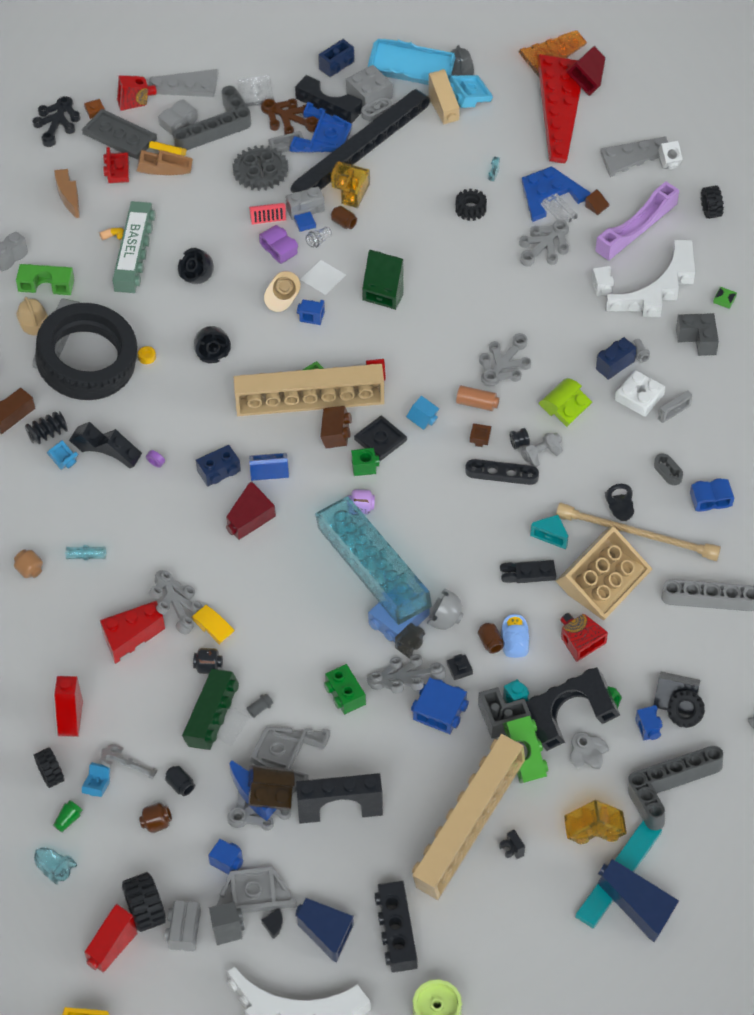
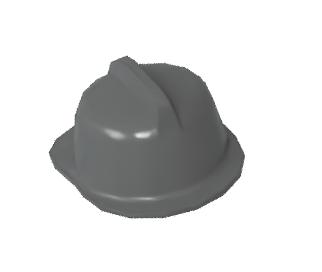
(463, 63)

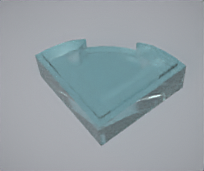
(495, 168)

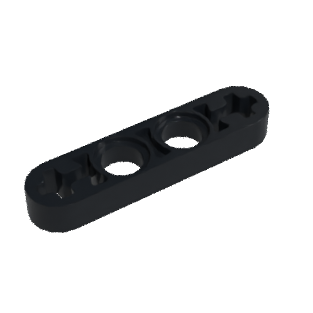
(501, 475)

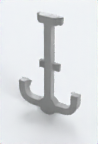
(107, 753)

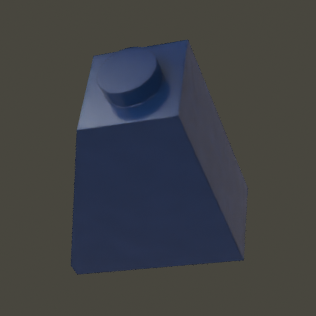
(325, 926)

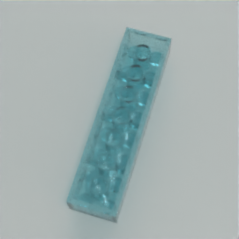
(373, 560)

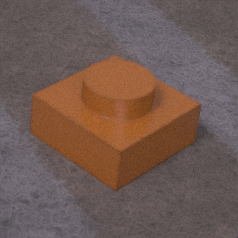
(93, 107)

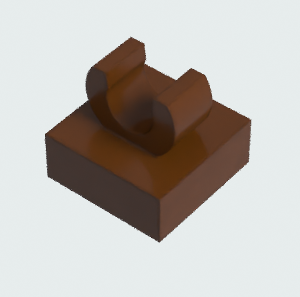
(480, 434)

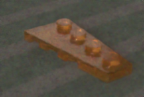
(559, 47)

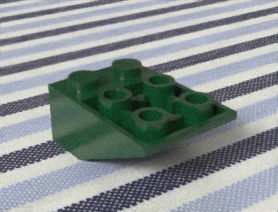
(383, 280)

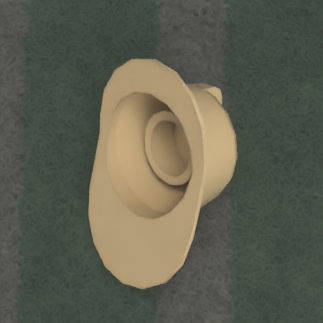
(282, 291)
(31, 315)

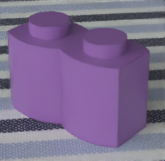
(278, 244)

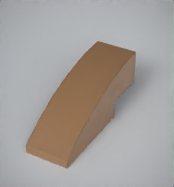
(163, 163)
(67, 191)

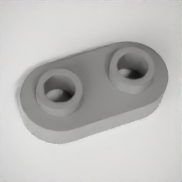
(376, 108)

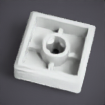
(640, 393)

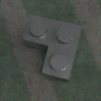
(698, 329)
(497, 712)

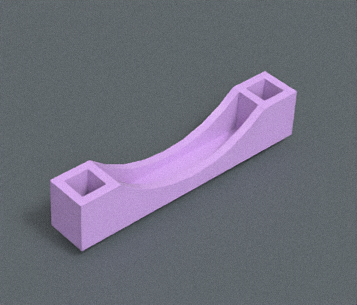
(617, 238)

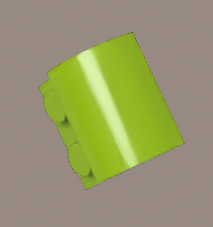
(565, 401)

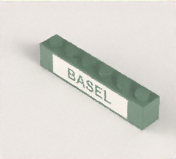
(133, 247)

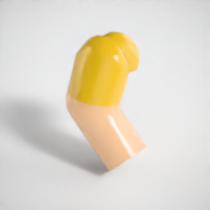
(112, 232)

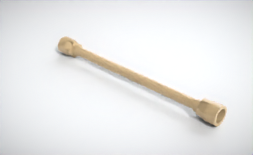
(708, 550)

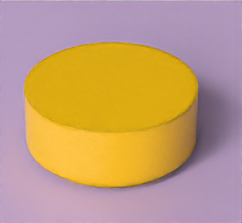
(146, 355)

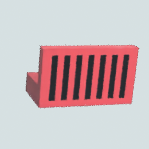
(267, 213)

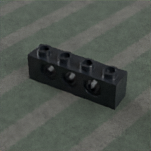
(394, 894)

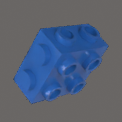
(440, 705)

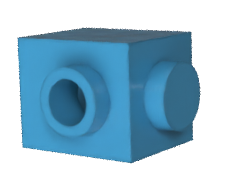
(423, 413)

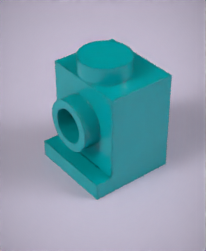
(515, 691)

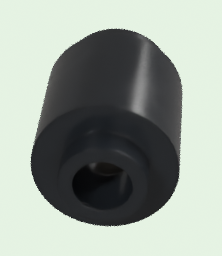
(179, 780)

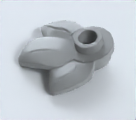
(589, 753)

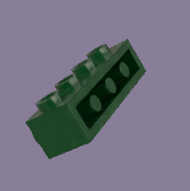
(210, 709)

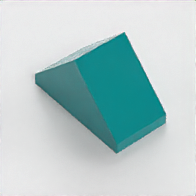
(551, 531)

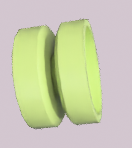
(437, 998)

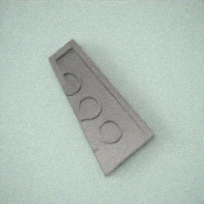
(187, 84)
(626, 155)

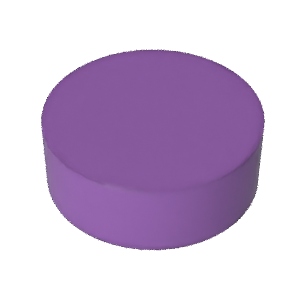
(155, 458)

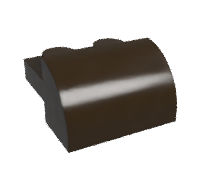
(270, 787)

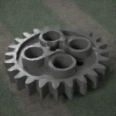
(248, 170)

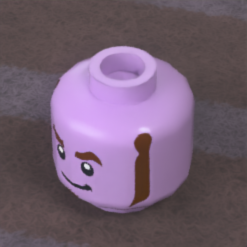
(363, 500)

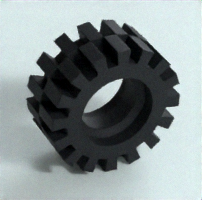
(712, 201)
(471, 211)
(697, 715)
(49, 767)

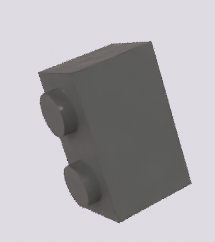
(226, 922)

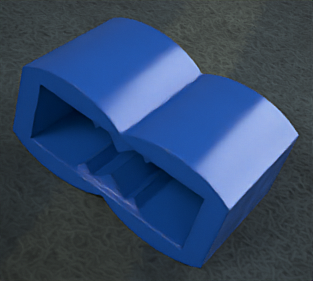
(711, 495)

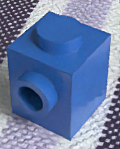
(226, 856)

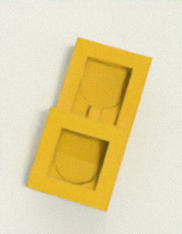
(213, 623)

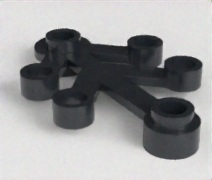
(63, 104)

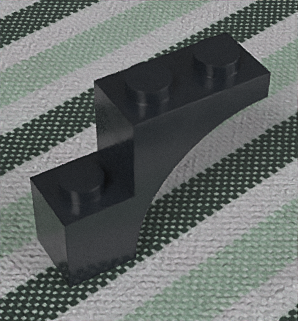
(112, 443)

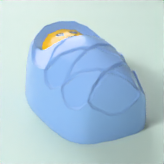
(515, 636)

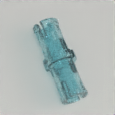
(85, 553)

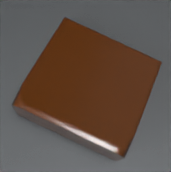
(596, 202)

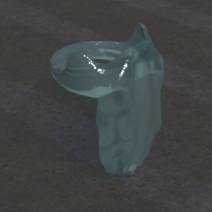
(54, 865)

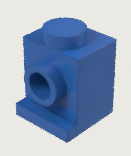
(311, 311)
(649, 723)

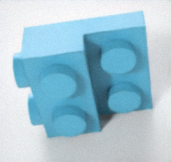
(469, 90)

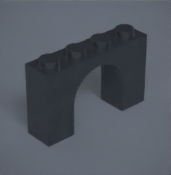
(546, 706)
(358, 788)

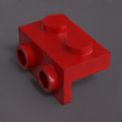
(117, 166)

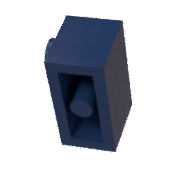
(336, 58)
(615, 358)
(218, 465)

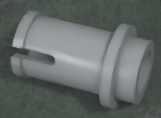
(641, 353)

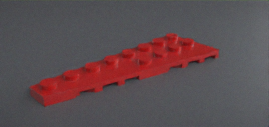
(560, 104)

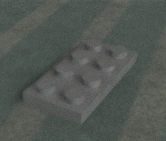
(119, 133)

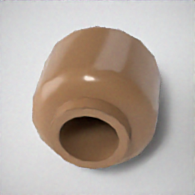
(28, 563)

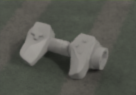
(550, 441)

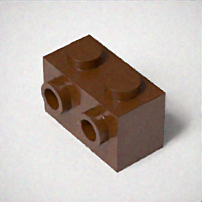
(335, 426)

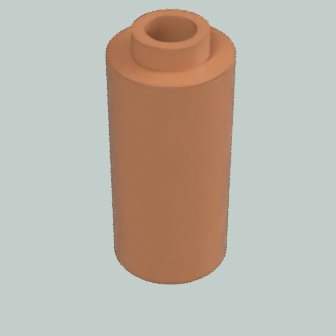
(477, 398)

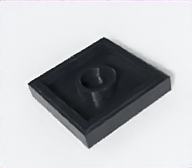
(381, 436)

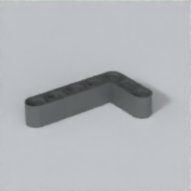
(217, 127)
(647, 782)

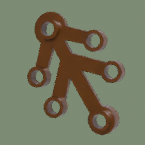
(271, 108)

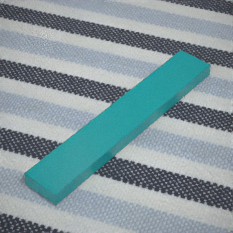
(630, 857)

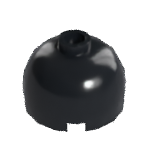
(195, 266)
(211, 344)

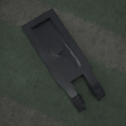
(528, 571)

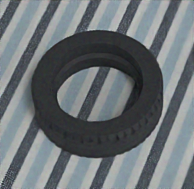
(85, 318)

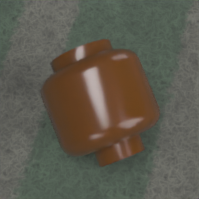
(155, 817)

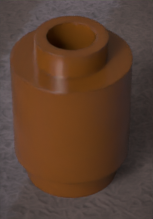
(343, 217)
(490, 638)

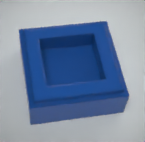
(305, 221)

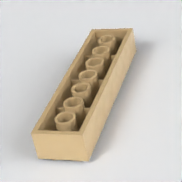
(309, 389)
(469, 816)

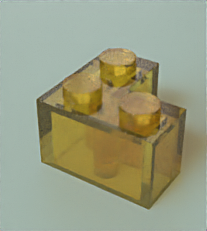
(352, 182)
(593, 821)

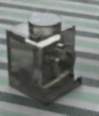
(409, 639)

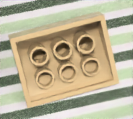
(604, 573)

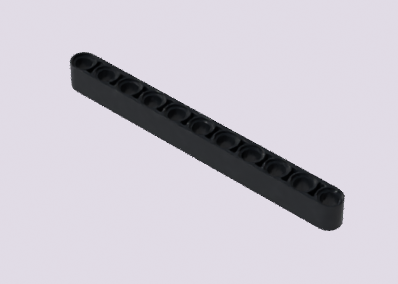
(364, 140)

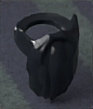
(621, 504)

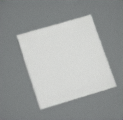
(323, 277)

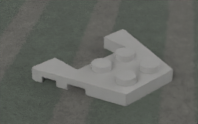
(281, 746)

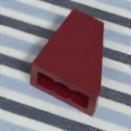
(589, 70)
(249, 512)

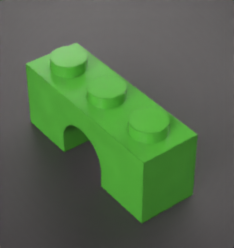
(31, 276)
(524, 731)

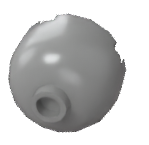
(446, 611)

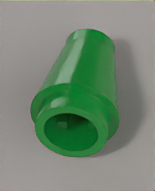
(69, 814)

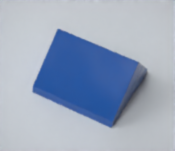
(268, 466)

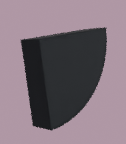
(273, 923)

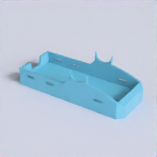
(408, 61)

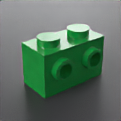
(345, 689)

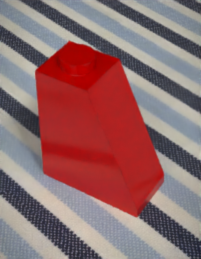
(68, 705)
(111, 939)

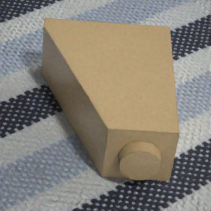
(443, 97)

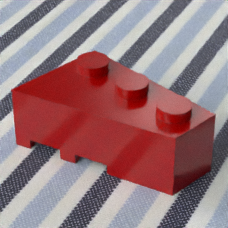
(131, 628)

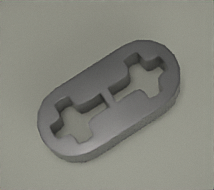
(668, 469)

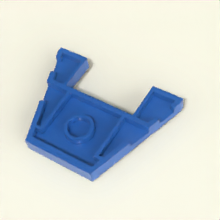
(328, 135)
(545, 184)

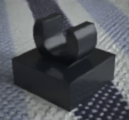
(459, 667)
(514, 843)

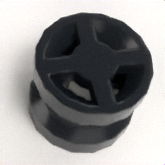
(519, 438)

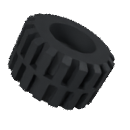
(144, 901)

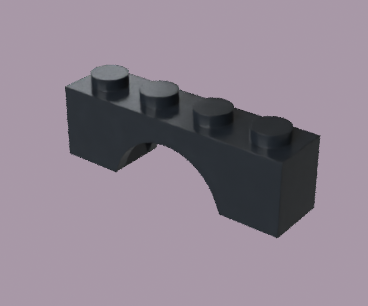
(345, 107)

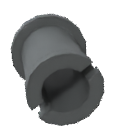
(260, 705)

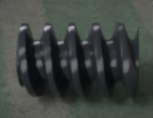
(46, 427)

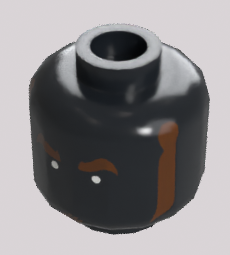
(207, 659)

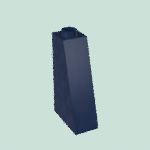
(638, 898)

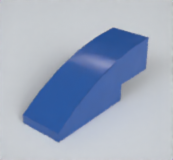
(240, 779)

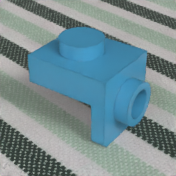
(62, 455)
(97, 780)

